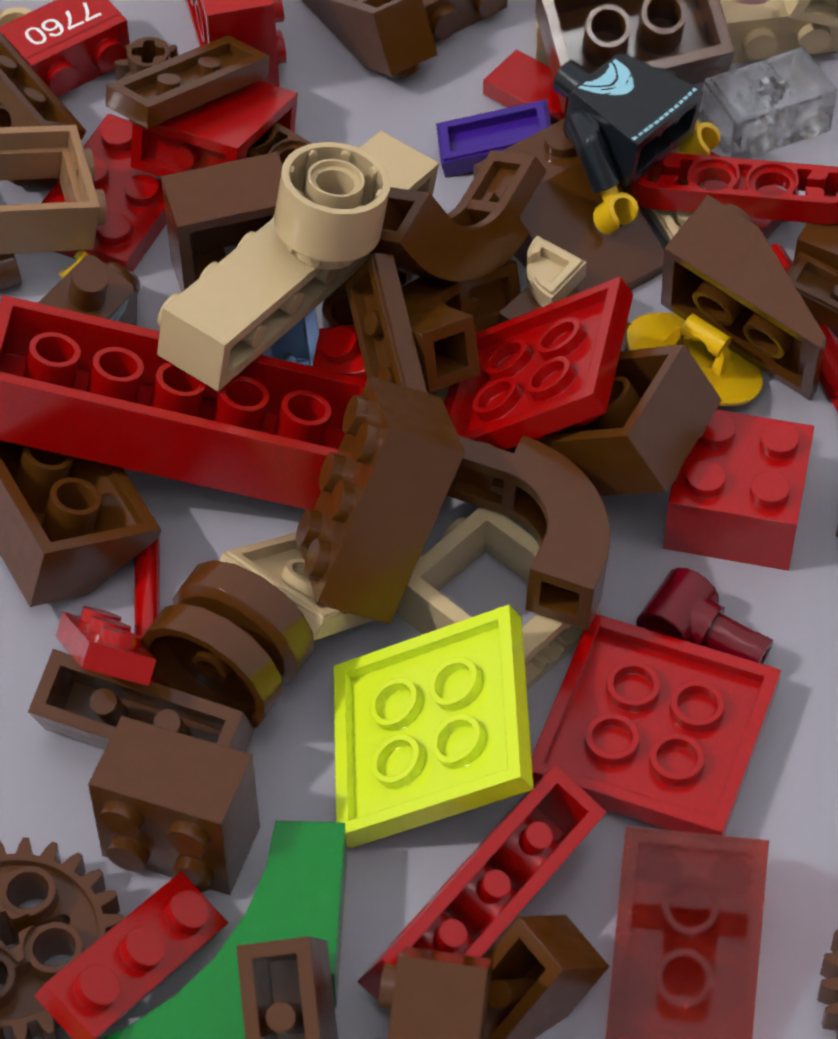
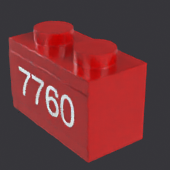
(70, 41)

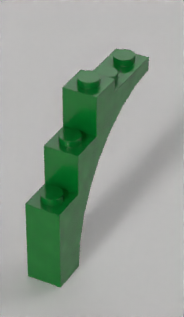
(294, 899)

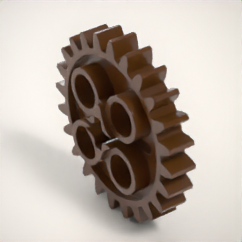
(39, 930)

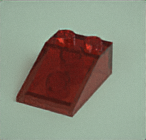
(687, 936)

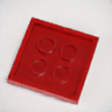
(544, 368)
(656, 726)

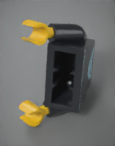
(625, 124)

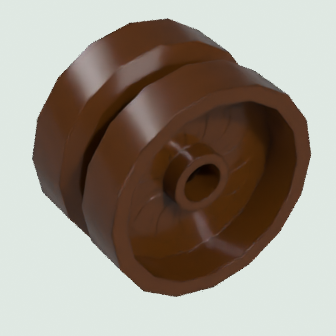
(229, 639)

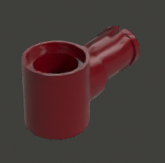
(690, 611)

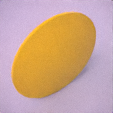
(730, 374)

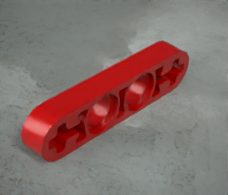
(743, 181)

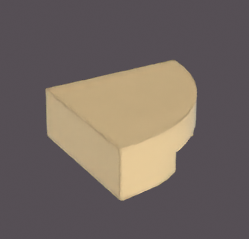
(552, 271)

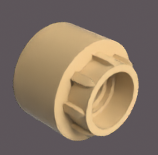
(331, 204)

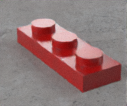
(105, 645)
(131, 959)

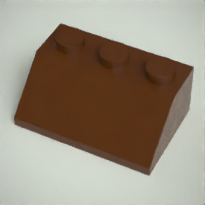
(67, 522)

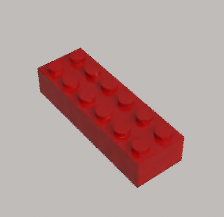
(109, 398)

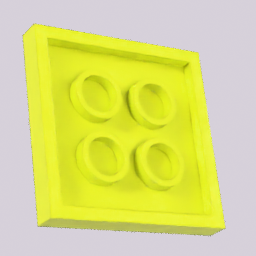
(432, 727)

